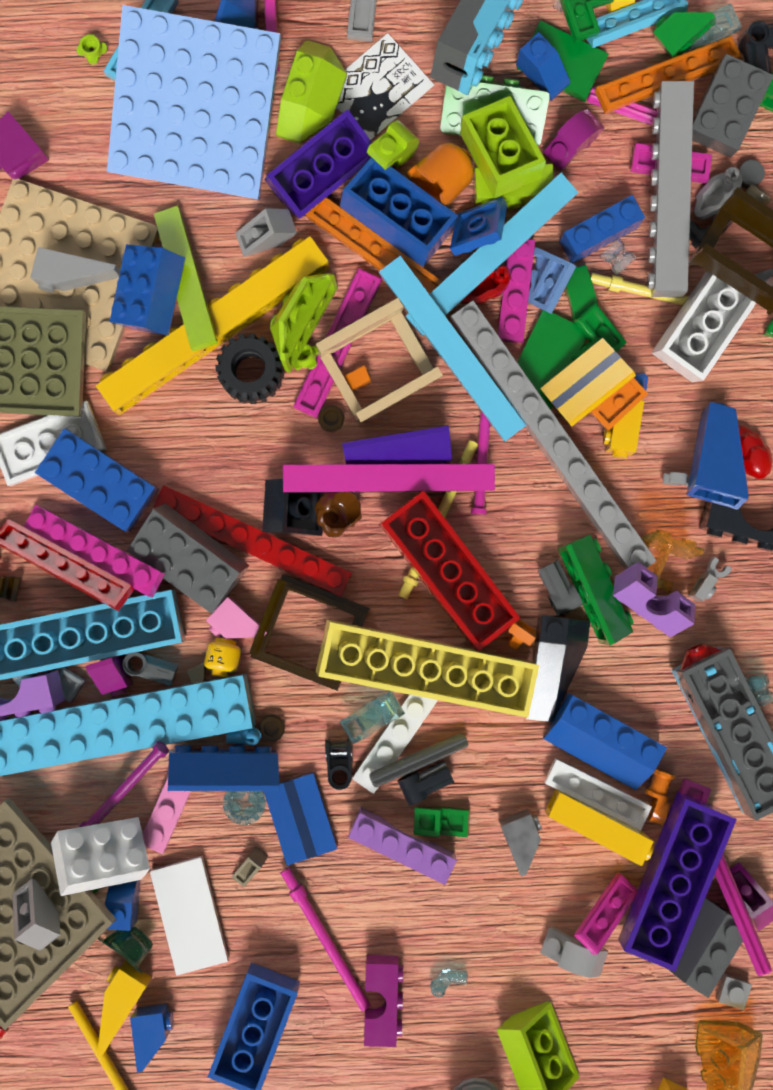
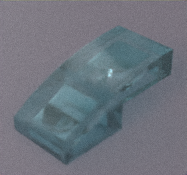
(726, 24)

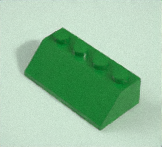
(596, 590)

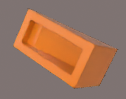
(358, 379)

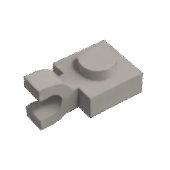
(704, 587)

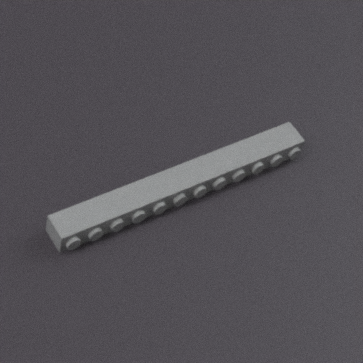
(551, 437)

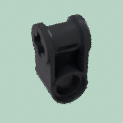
(339, 760)

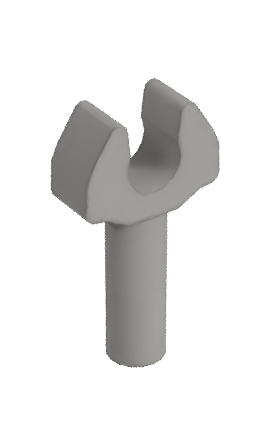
(676, 479)

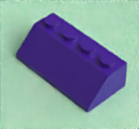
(320, 165)
(413, 447)

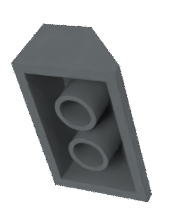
(709, 948)

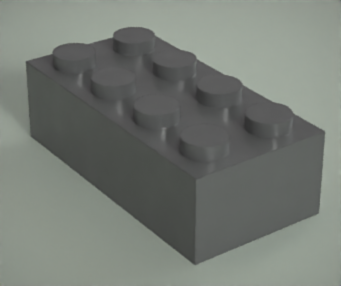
(188, 557)

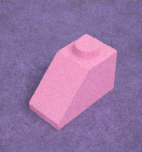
(232, 621)

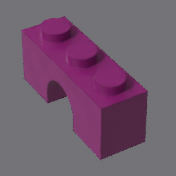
(381, 1023)

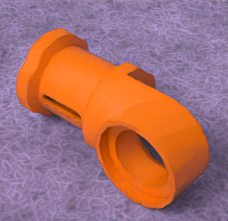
(658, 790)

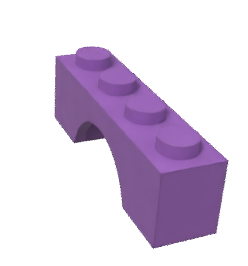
(36, 692)
(412, 852)

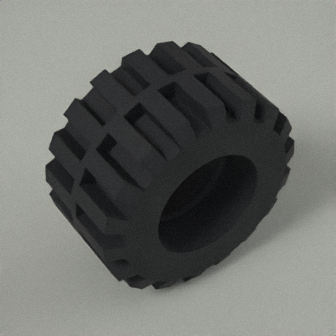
(242, 349)

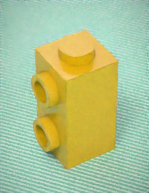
(624, 436)

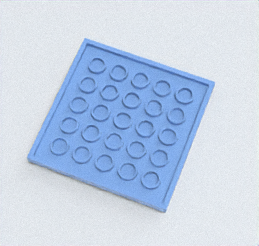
(192, 101)

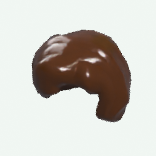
(337, 512)

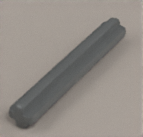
(418, 760)

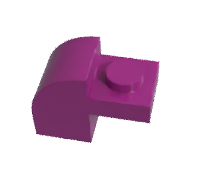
(573, 137)

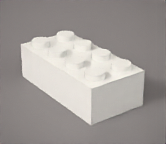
(703, 328)

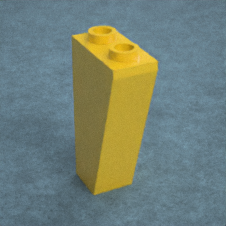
(600, 827)

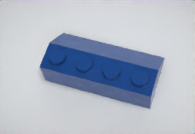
(604, 742)
(223, 769)

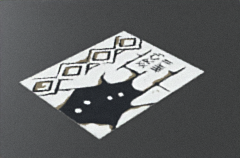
(382, 86)

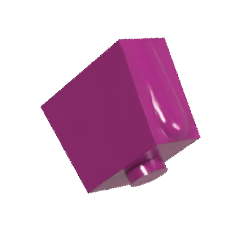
(17, 149)

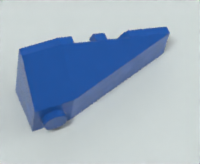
(238, 13)

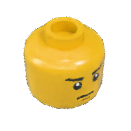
(222, 657)

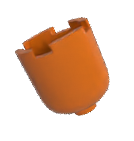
(443, 172)

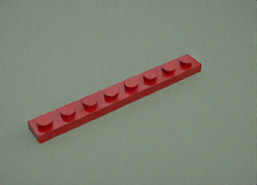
(256, 542)

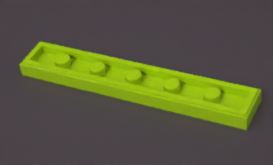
(190, 292)

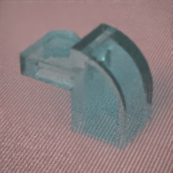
(371, 717)

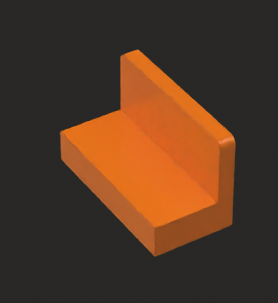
(619, 404)

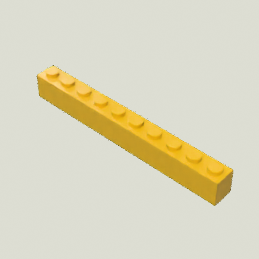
(229, 316)

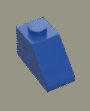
(543, 66)
(123, 903)
(149, 1031)

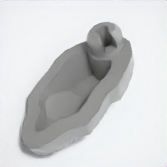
(716, 192)

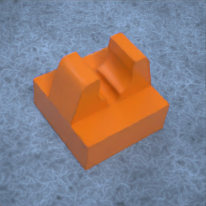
(521, 633)

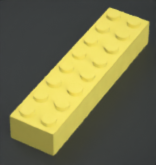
(426, 669)

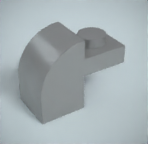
(572, 954)

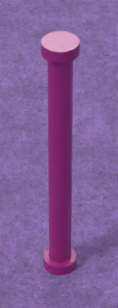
(159, 750)

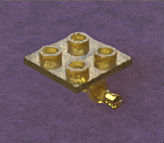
(662, 541)

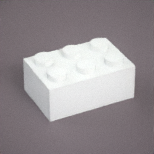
(99, 856)

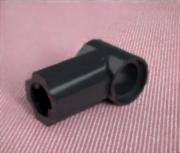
(419, 785)

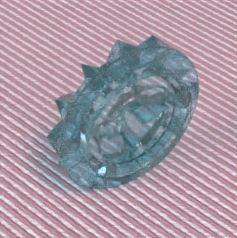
(251, 814)

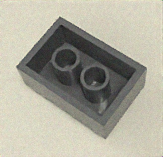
(729, 105)

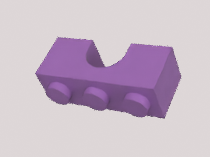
(637, 590)

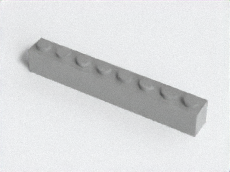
(672, 189)

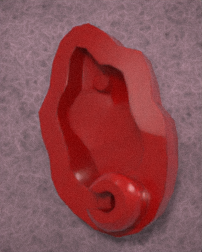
(490, 288)
(756, 454)

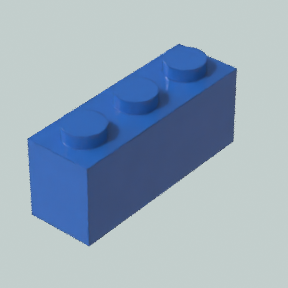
(602, 229)

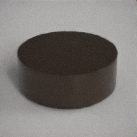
(331, 418)
(272, 727)

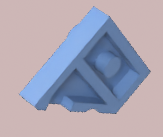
(548, 280)

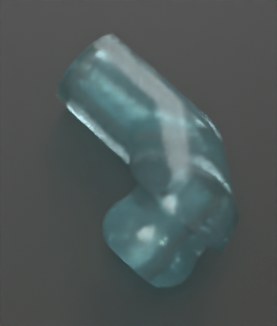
(445, 978)

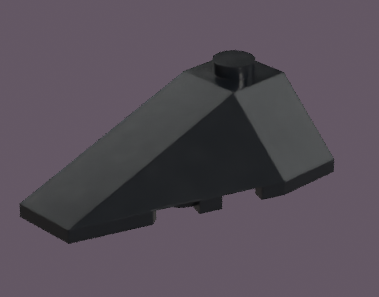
(558, 652)

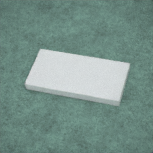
(27, 445)
(189, 915)

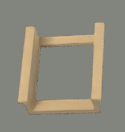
(361, 327)

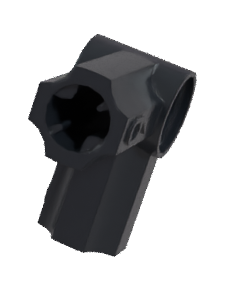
(756, 51)

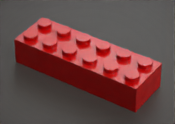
(449, 571)

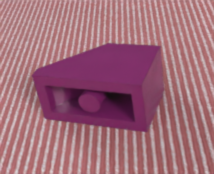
(110, 676)
(754, 897)

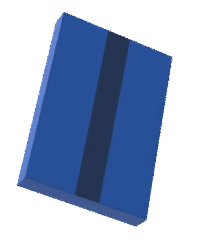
(301, 819)

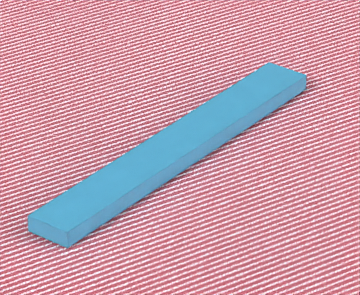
(514, 235)
(452, 348)

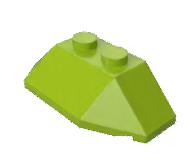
(310, 92)
(301, 315)

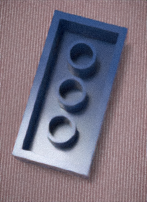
(398, 211)
(96, 480)
(254, 1029)

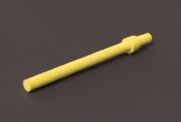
(616, 283)

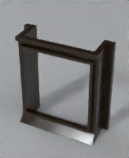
(757, 220)
(271, 615)

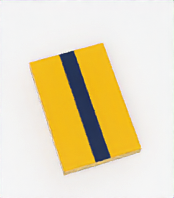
(587, 382)

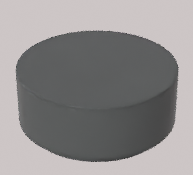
(752, 173)

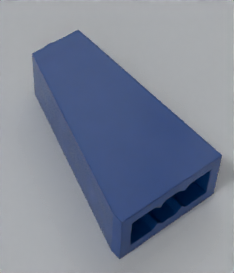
(718, 459)

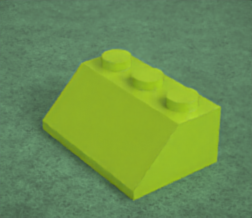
(538, 1050)

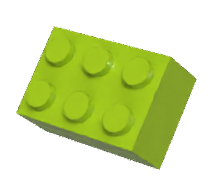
(502, 147)

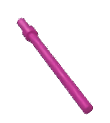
(298, 895)

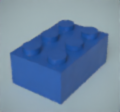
(147, 289)

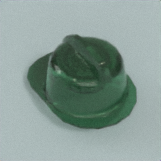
(130, 944)

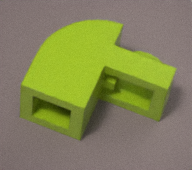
(394, 146)

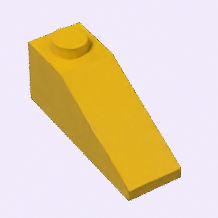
(119, 999)

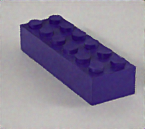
(676, 881)

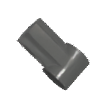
(562, 594)
(153, 668)

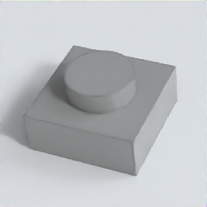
(733, 991)

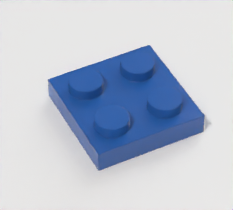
(479, 226)

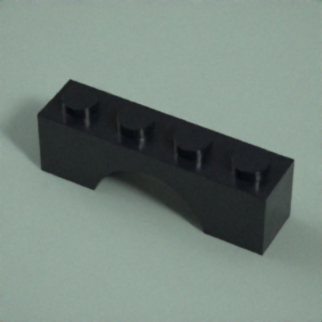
(727, 521)

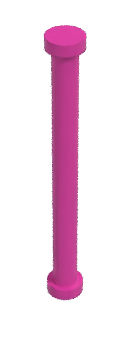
(482, 458)

